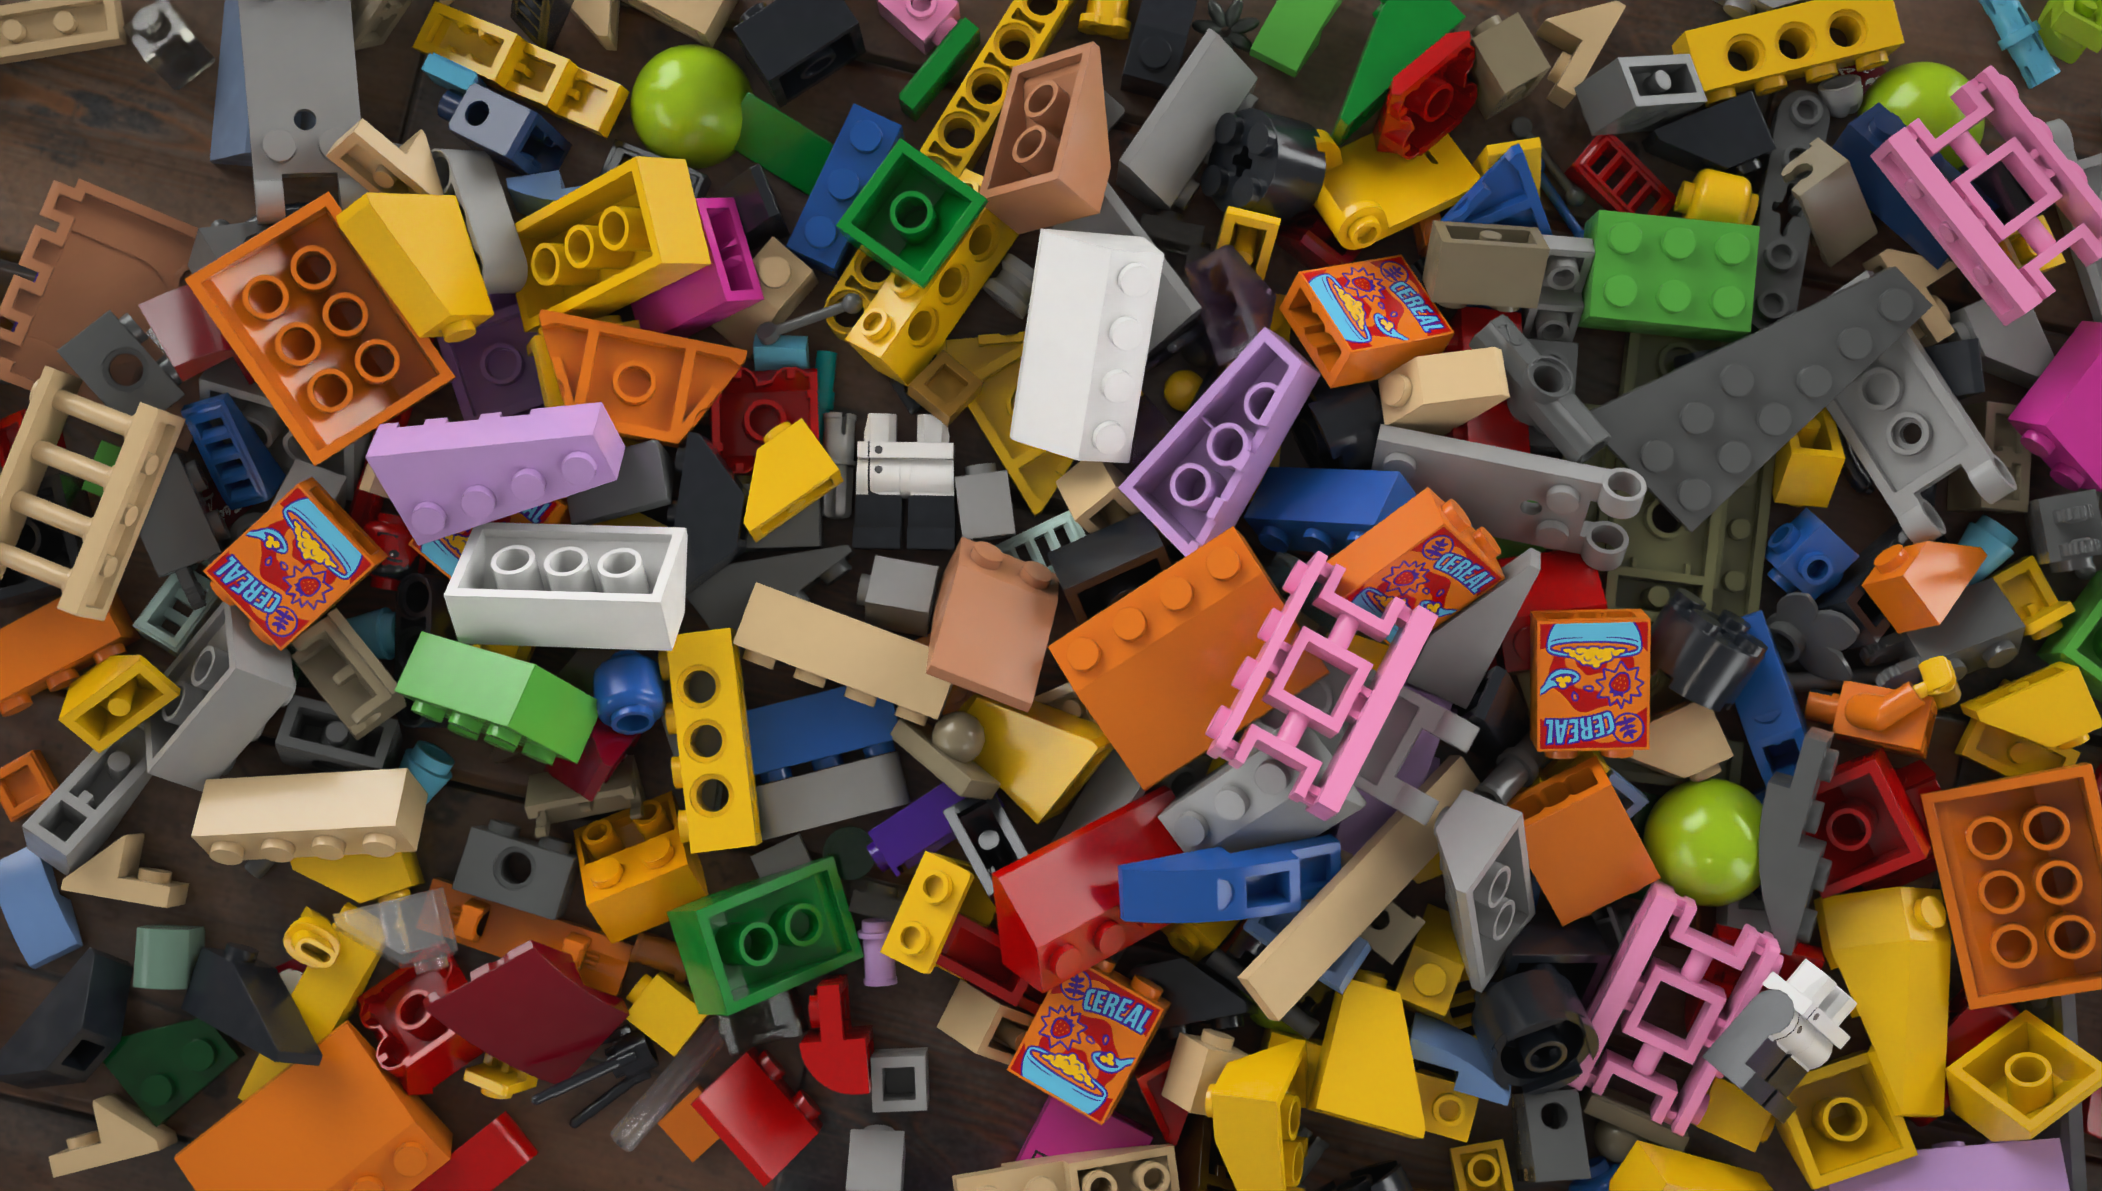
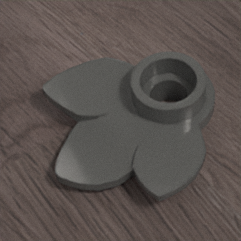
(1813, 636)

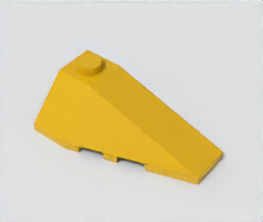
(1897, 969)
(1259, 1116)

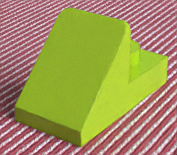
(2071, 28)

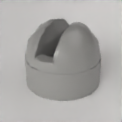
(1842, 94)

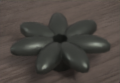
(1234, 34)

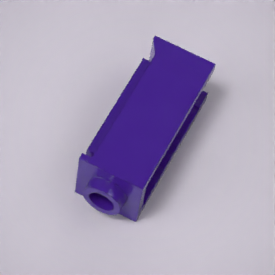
(914, 831)

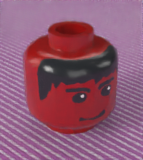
(393, 538)

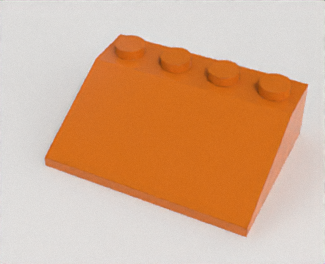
(318, 331)
(1169, 652)
(2022, 882)
(322, 1130)

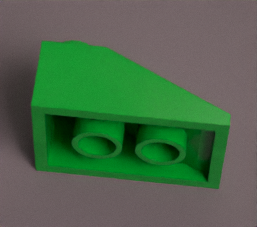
(1397, 38)
(765, 936)

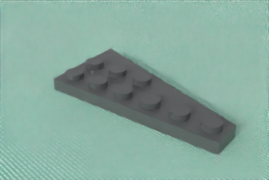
(1733, 409)

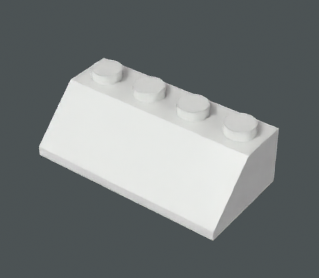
(1086, 344)
(570, 586)

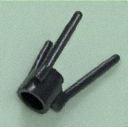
(1196, 351)
(629, 1056)

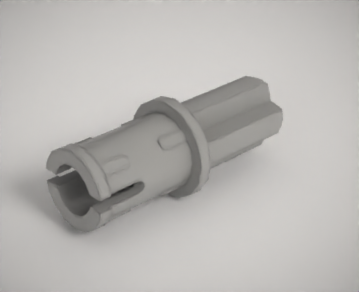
(839, 444)

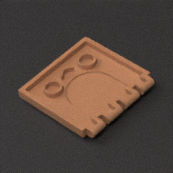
(99, 260)

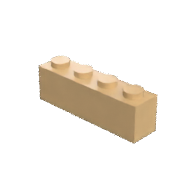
(842, 650)
(310, 815)

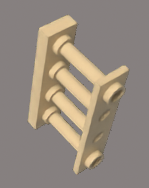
(123, 506)

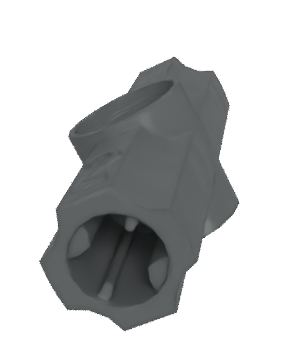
(1543, 392)

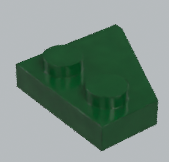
(171, 1065)

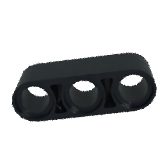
(418, 609)

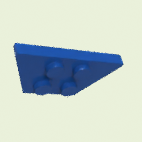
(1503, 197)

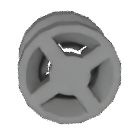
(1012, 286)

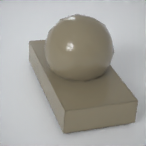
(950, 752)
(1624, 1122)

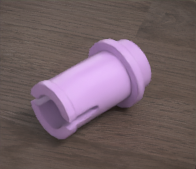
(878, 968)

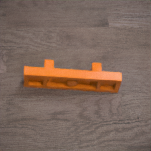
(596, 959)

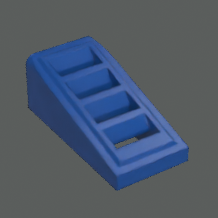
(238, 483)

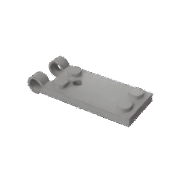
(293, 62)
(1905, 390)
(1497, 483)
(1393, 744)

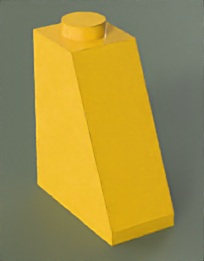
(421, 260)
(1037, 754)
(1368, 1061)

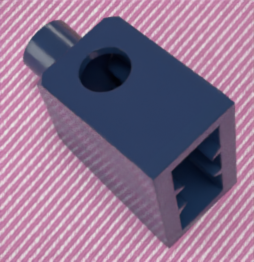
(504, 130)

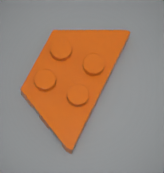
(645, 378)

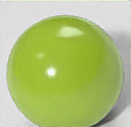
(1923, 93)
(690, 104)
(1706, 841)

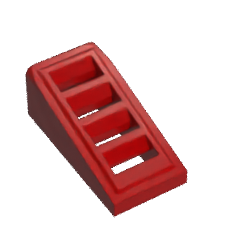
(1622, 158)

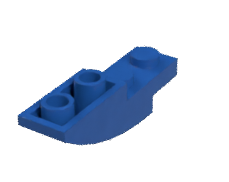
(1227, 885)

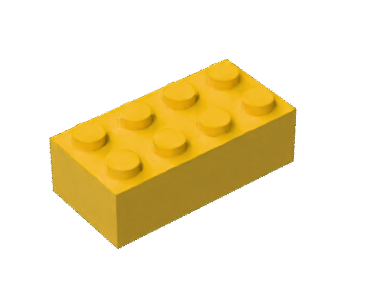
(611, 241)

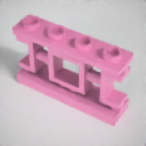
(1964, 220)
(1358, 705)
(1627, 989)

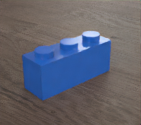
(850, 165)
(1323, 506)
(817, 731)

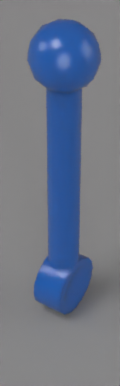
(1559, 204)

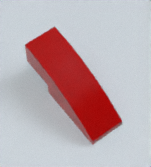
(976, 956)

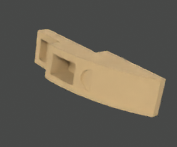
(1095, 1170)

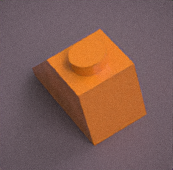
(1921, 581)

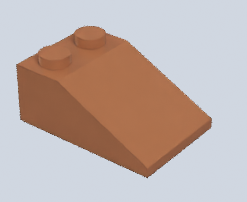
(1050, 142)
(992, 623)

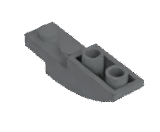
(1788, 858)

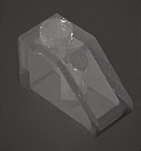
(404, 930)

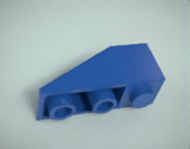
(1771, 709)

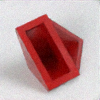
(1151, 1079)

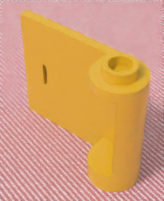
(1380, 193)

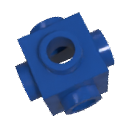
(1807, 556)

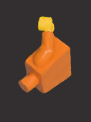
(1886, 717)

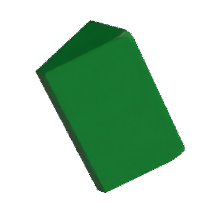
(781, 144)

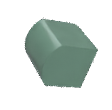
(166, 955)

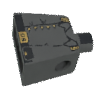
(1554, 1150)

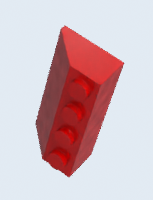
(1063, 900)

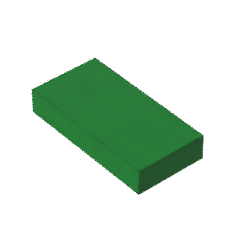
(939, 69)

